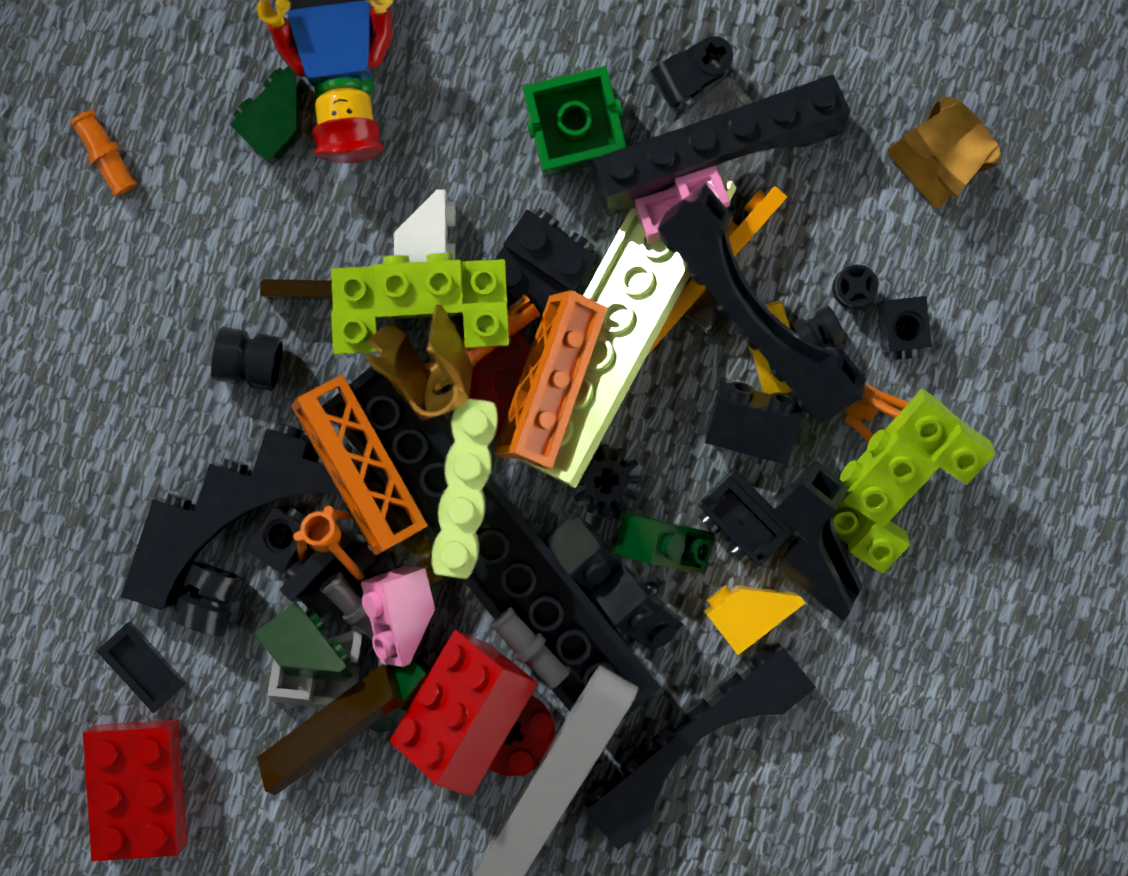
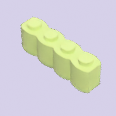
(463, 501)

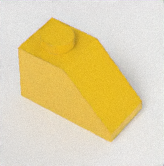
(749, 613)

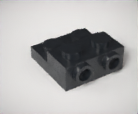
(544, 259)

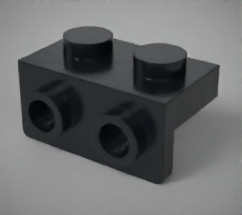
(306, 577)

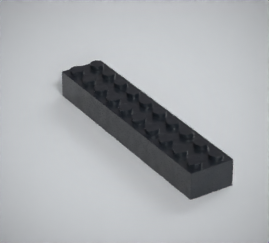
(512, 560)

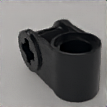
(687, 74)

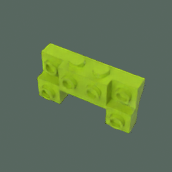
(411, 291)
(896, 467)

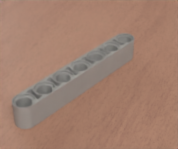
(558, 775)

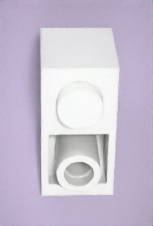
(427, 229)

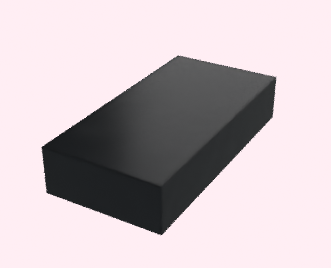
(141, 667)

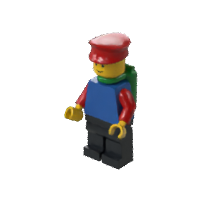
(336, 50)

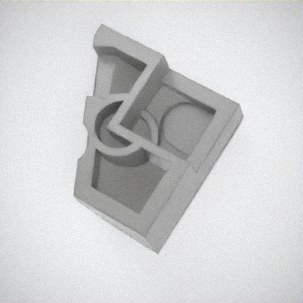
(313, 691)

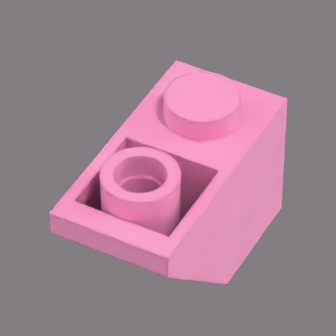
(398, 612)

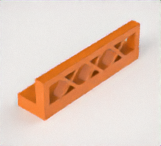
(551, 379)
(343, 471)

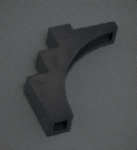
(178, 533)

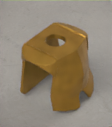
(945, 151)
(421, 381)

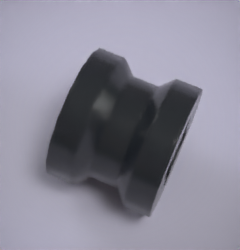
(860, 281)

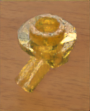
(423, 550)

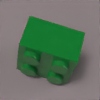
(573, 120)

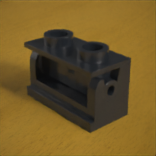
(754, 422)
(744, 518)

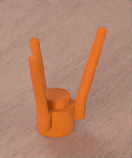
(868, 406)
(323, 535)

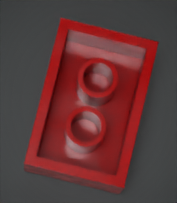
(463, 713)
(134, 790)

